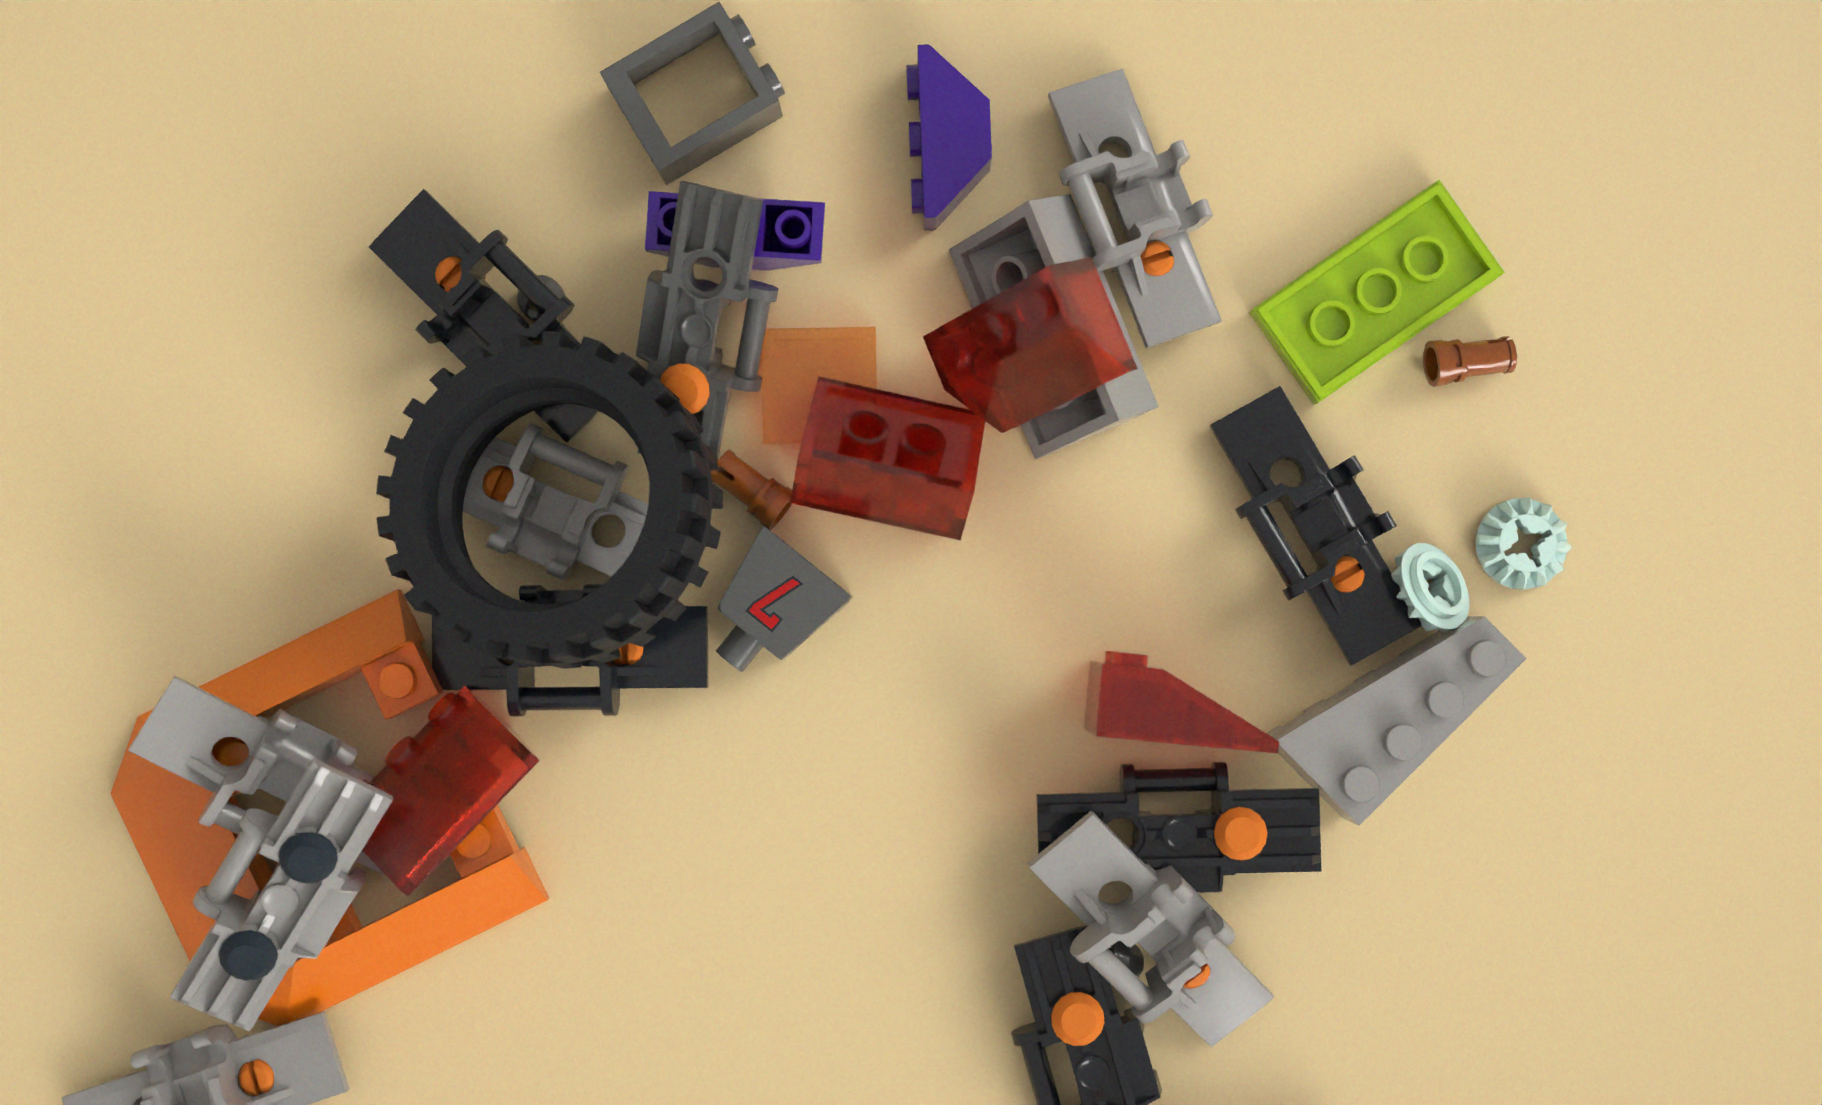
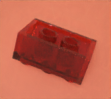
(1032, 346)
(896, 467)
(443, 786)

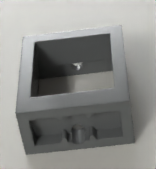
(718, 136)

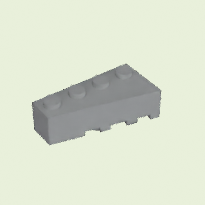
(1396, 716)

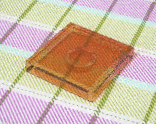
(791, 370)

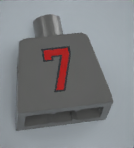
(775, 602)

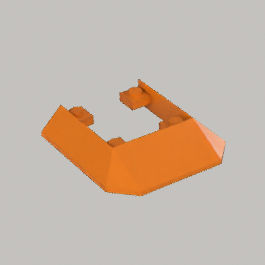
(185, 855)

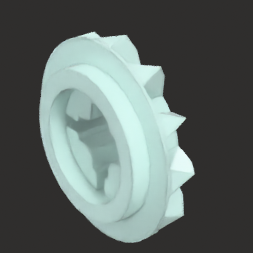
(1498, 532)
(1447, 600)

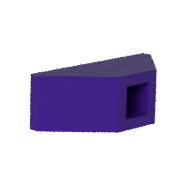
(949, 136)
(786, 238)

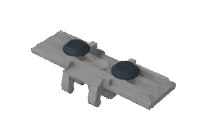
(300, 905)

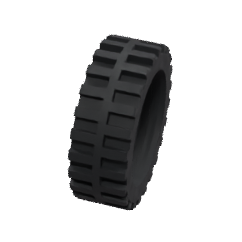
(447, 443)

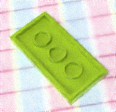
(1376, 292)

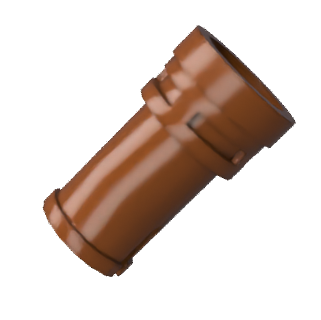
(1454, 360)
(764, 498)

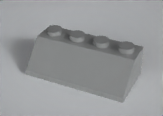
(1012, 250)

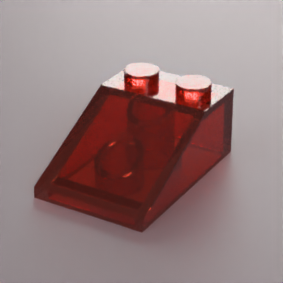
(1154, 706)

